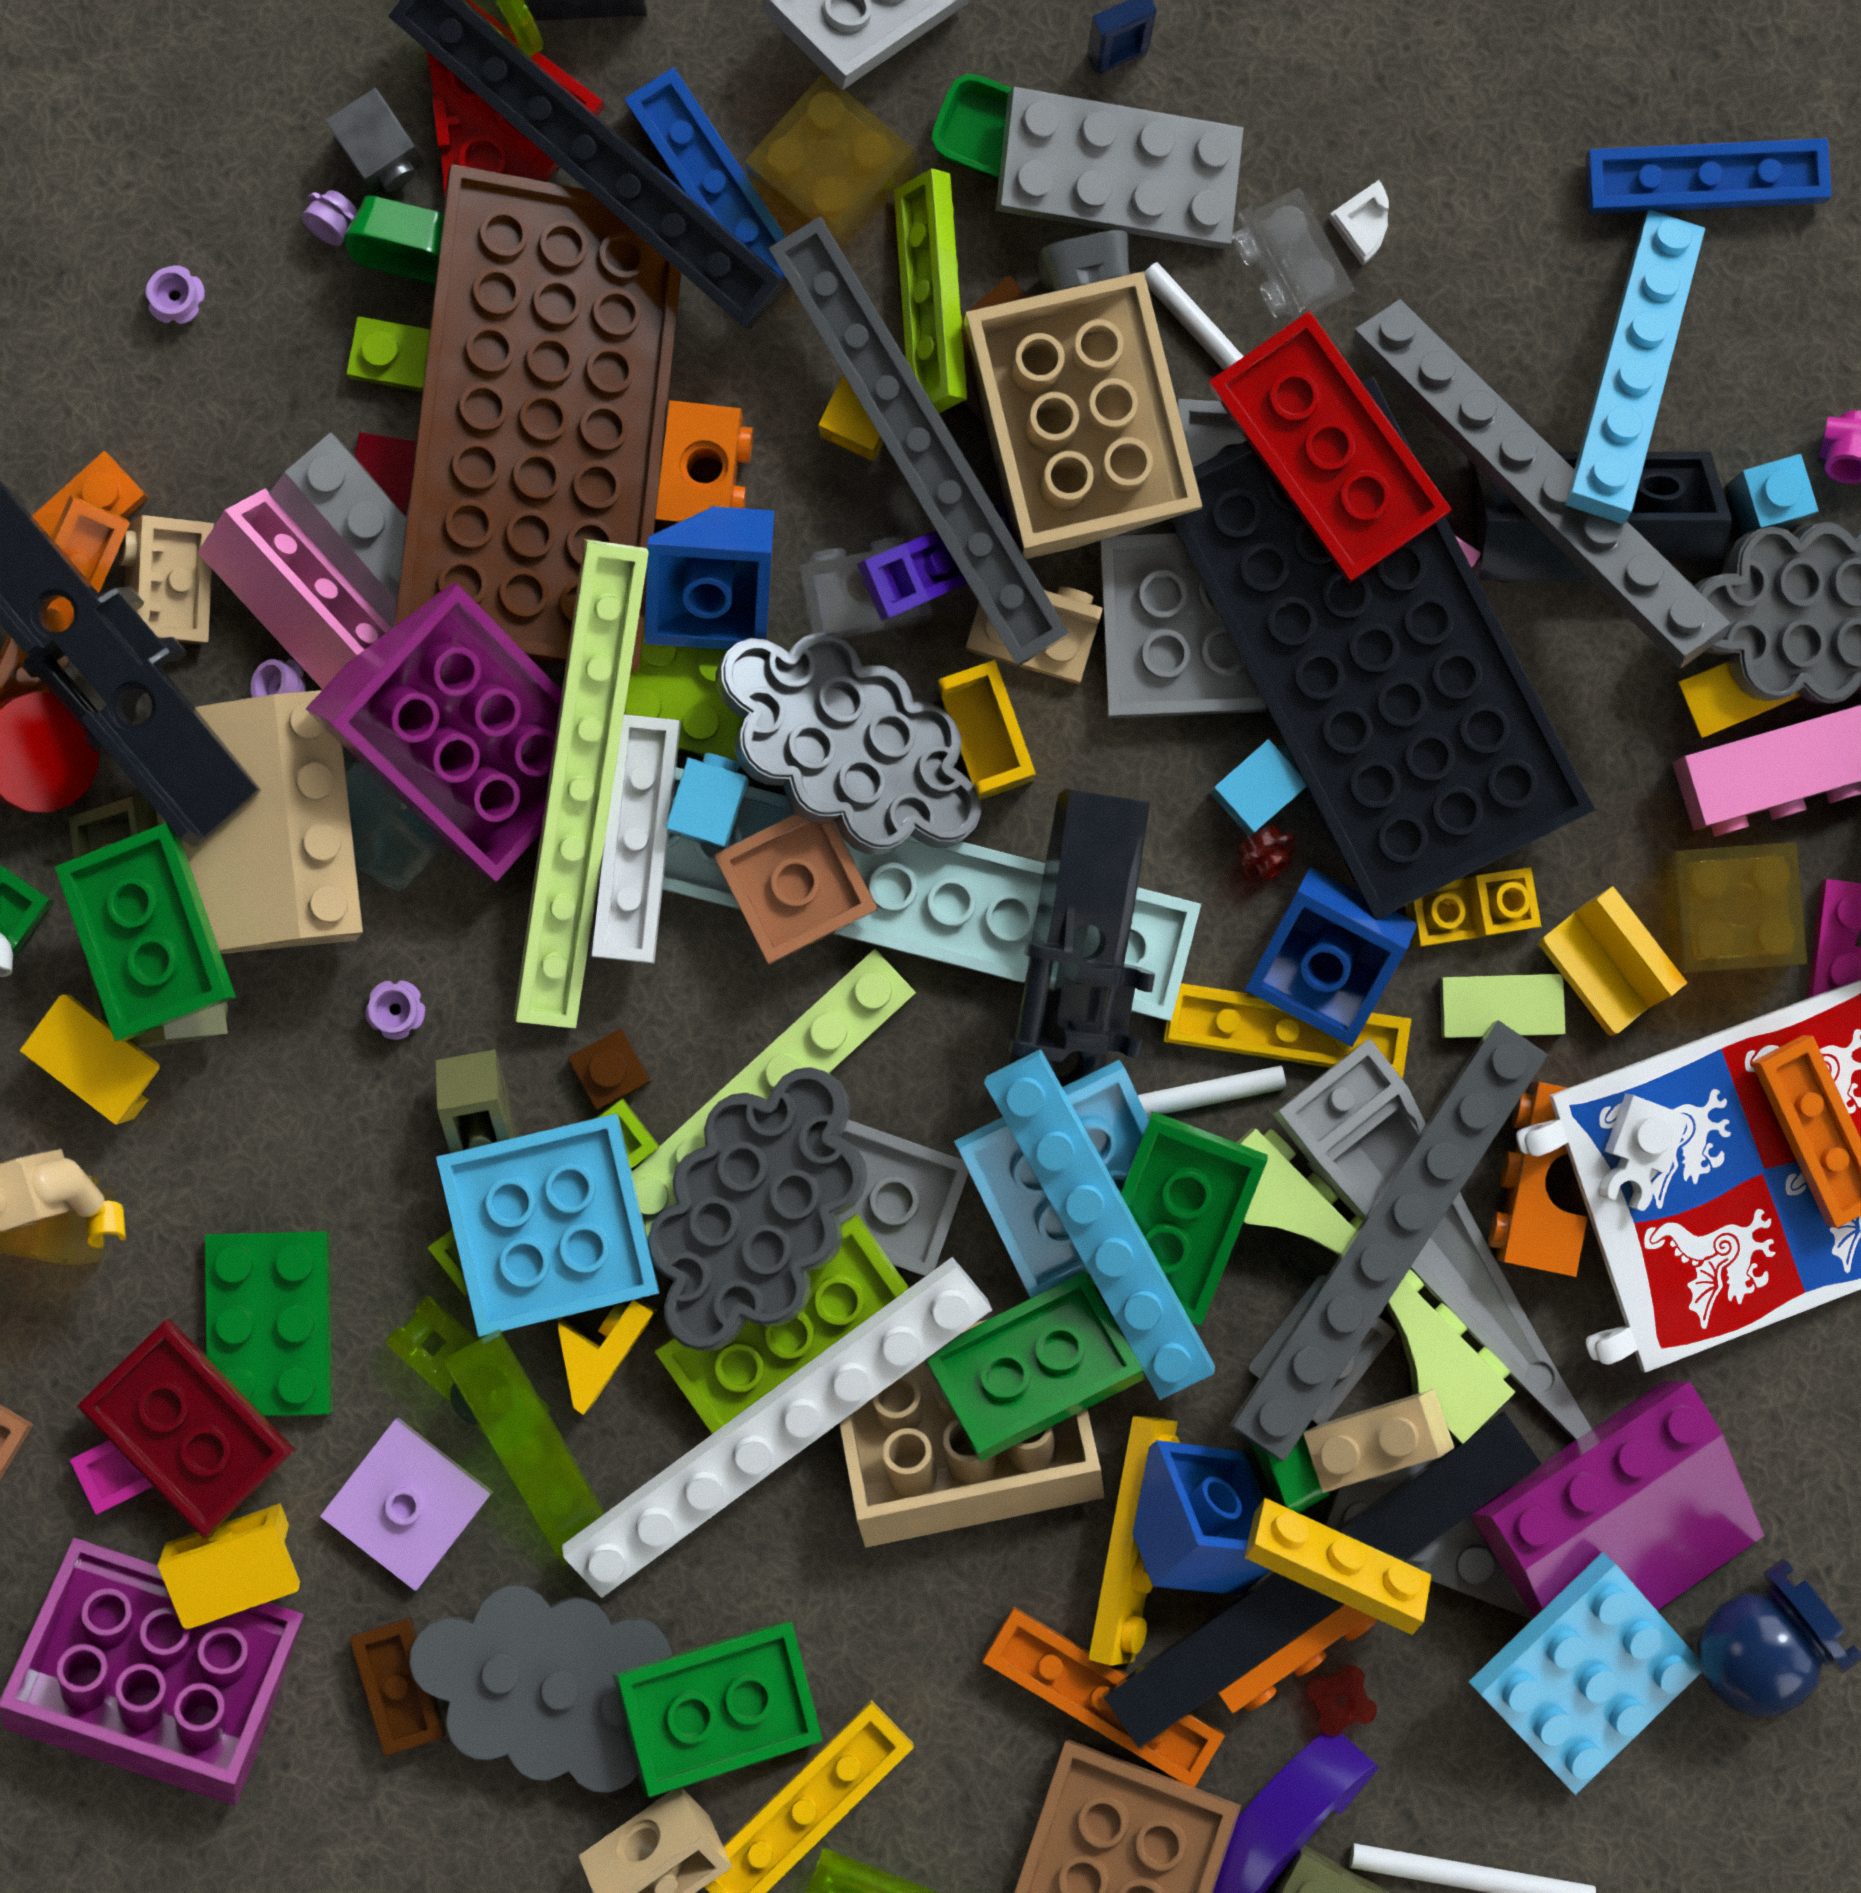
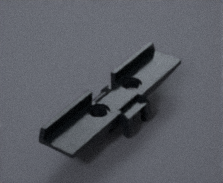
(171, 754)
(1085, 881)

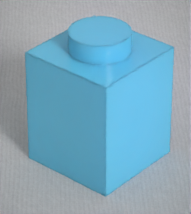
(1773, 495)
(1259, 787)
(708, 801)

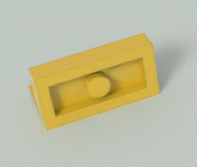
(1611, 961)
(86, 1059)
(230, 1569)

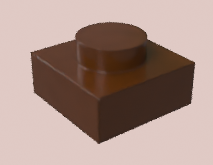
(609, 1069)

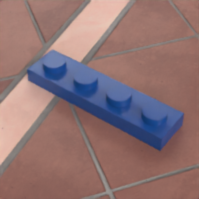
(703, 162)
(1708, 176)

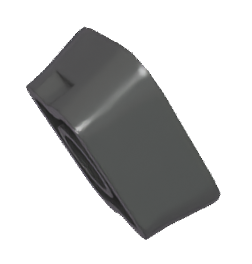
(1084, 260)

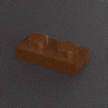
(399, 1706)

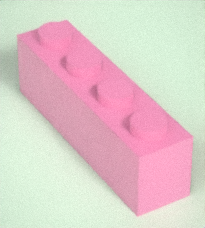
(291, 586)
(1772, 772)

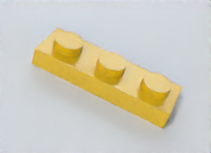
(1338, 1566)

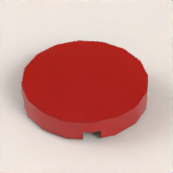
(42, 754)

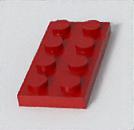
(1329, 447)

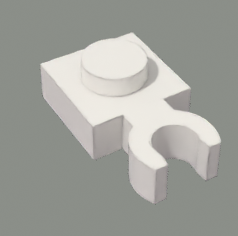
(1645, 1141)

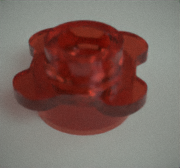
(1266, 853)
(1327, 1689)

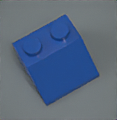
(710, 579)
(1330, 957)
(1197, 1518)

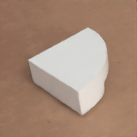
(1363, 221)

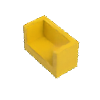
(988, 729)

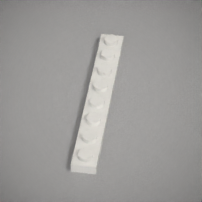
(776, 1427)

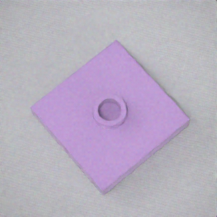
(406, 1504)

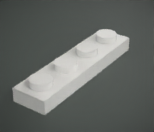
(636, 840)

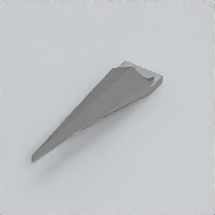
(1355, 1134)

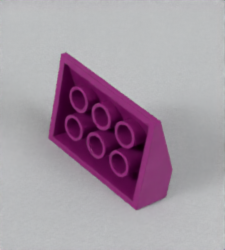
(452, 727)
(1641, 1488)
(136, 1689)

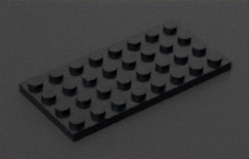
(1382, 687)

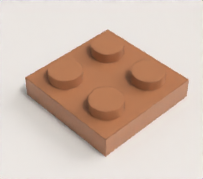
(795, 884)

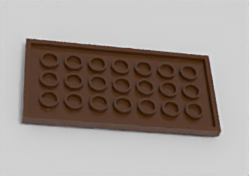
(536, 403)

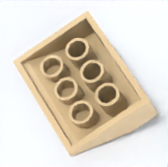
(1080, 414)
(286, 858)
(921, 1477)

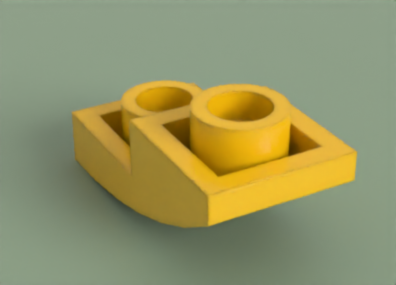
(1718, 700)
(1476, 908)

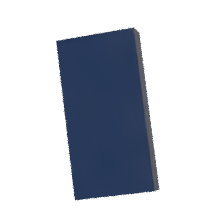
(1121, 33)

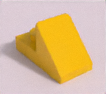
(591, 1364)

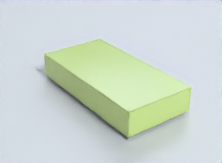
(1522, 1002)

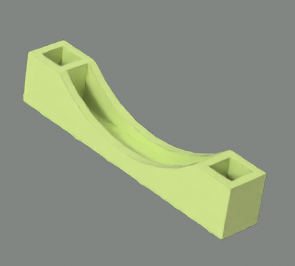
(1438, 1358)

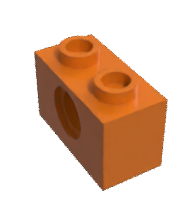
(698, 433)

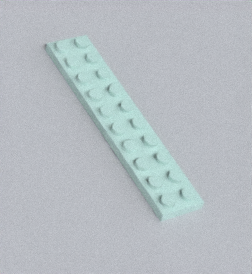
(955, 905)

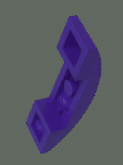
(914, 572)
(1290, 1810)

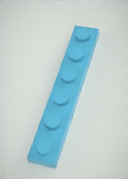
(1635, 368)
(1099, 1224)

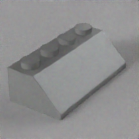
(347, 520)

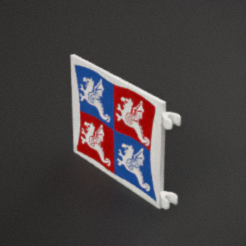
(1734, 1221)

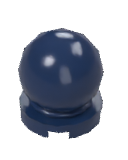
(1770, 1648)

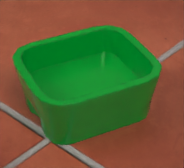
(972, 125)
(395, 239)
(1294, 1480)

